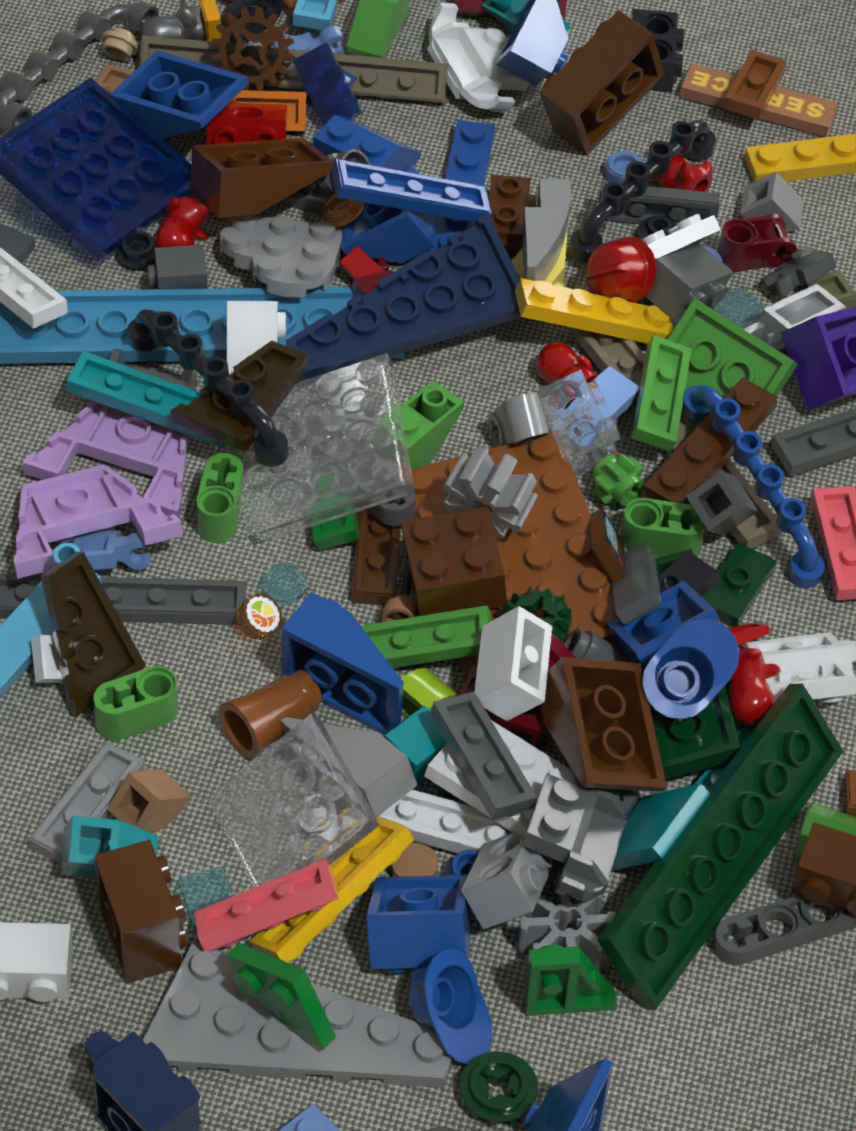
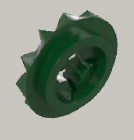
(554, 609)
(494, 1069)

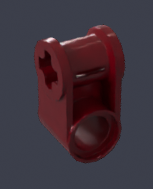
(751, 241)

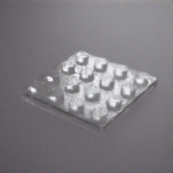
(342, 452)

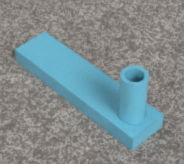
(25, 623)

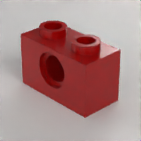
(248, 123)

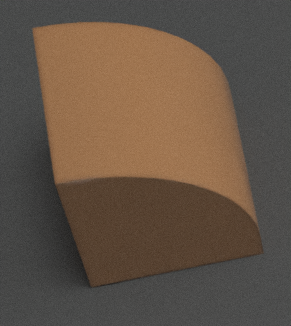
(148, 800)

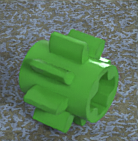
(618, 479)

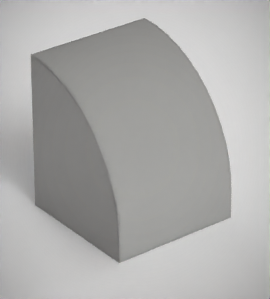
(773, 196)

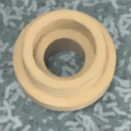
(119, 44)

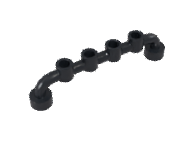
(685, 138)
(161, 329)

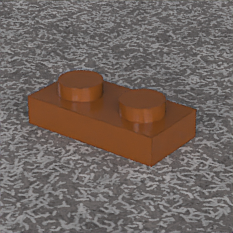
(755, 84)

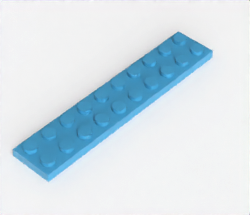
(100, 321)

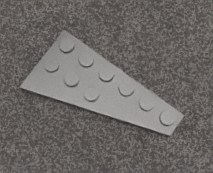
(217, 1026)

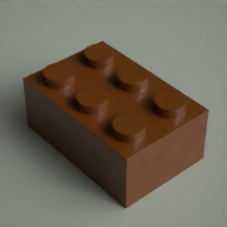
(602, 82)

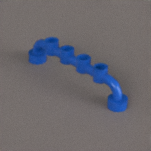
(806, 565)

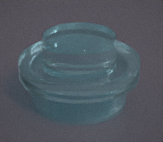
(284, 583)

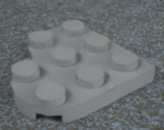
(284, 252)

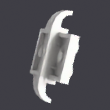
(472, 60)
(815, 661)

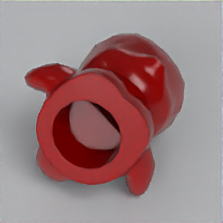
(686, 176)
(182, 223)
(559, 361)
(748, 690)

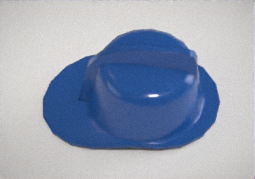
(690, 668)
(451, 1003)

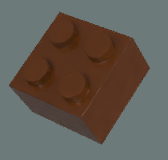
(454, 561)
(140, 911)

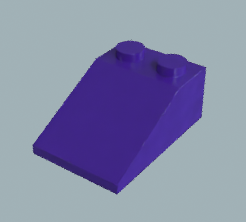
(824, 357)

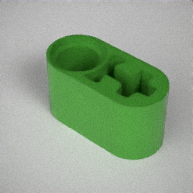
(218, 505)
(665, 526)
(129, 705)

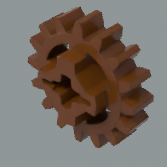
(267, 38)

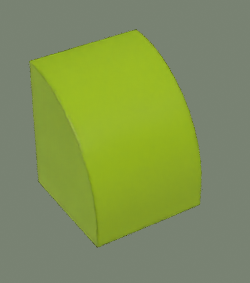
(423, 688)

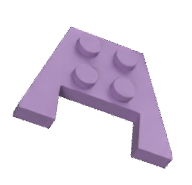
(122, 441)
(82, 504)

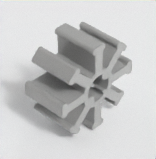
(480, 483)
(565, 926)

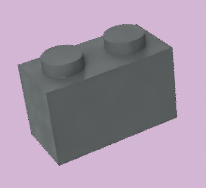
(686, 276)

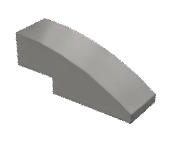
(545, 228)
(791, 312)

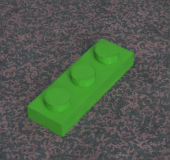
(661, 393)
(430, 636)

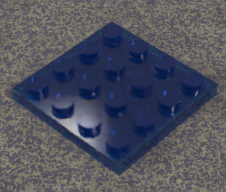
(93, 168)

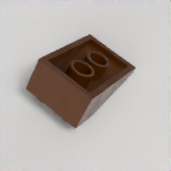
(254, 174)
(603, 724)

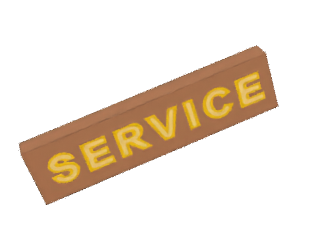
(784, 108)

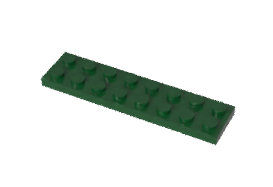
(720, 847)

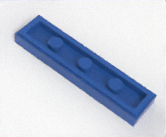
(409, 191)

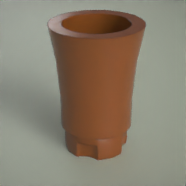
(255, 718)

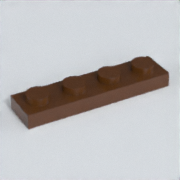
(707, 449)

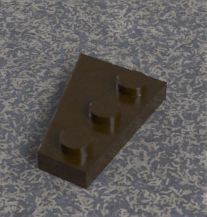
(272, 372)
(86, 631)

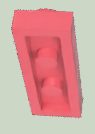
(836, 525)
(266, 905)

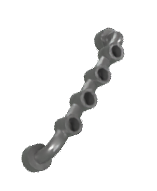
(64, 46)

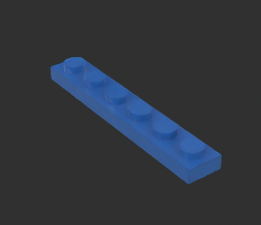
(466, 164)

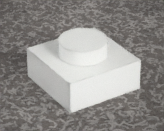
(45, 660)

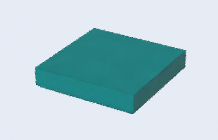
(657, 824)

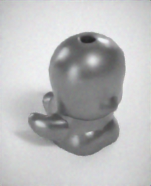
(182, 25)

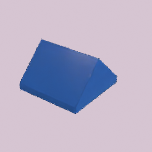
(650, 631)

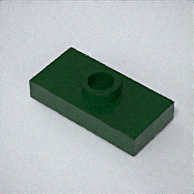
(740, 583)

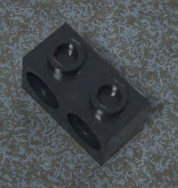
(667, 40)

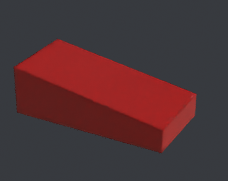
(359, 264)
(749, 632)

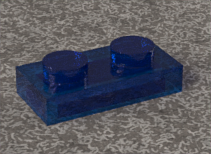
(326, 84)

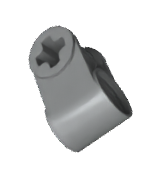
(518, 420)

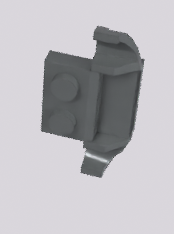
(579, 831)

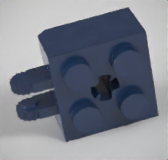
(138, 1088)

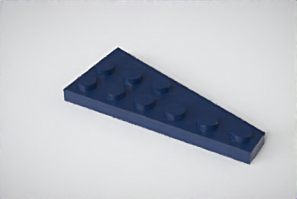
(424, 302)

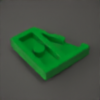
(565, 982)
(283, 991)

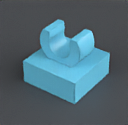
(314, 15)

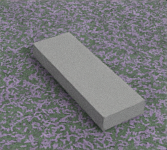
(86, 797)

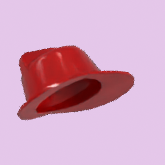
(622, 269)

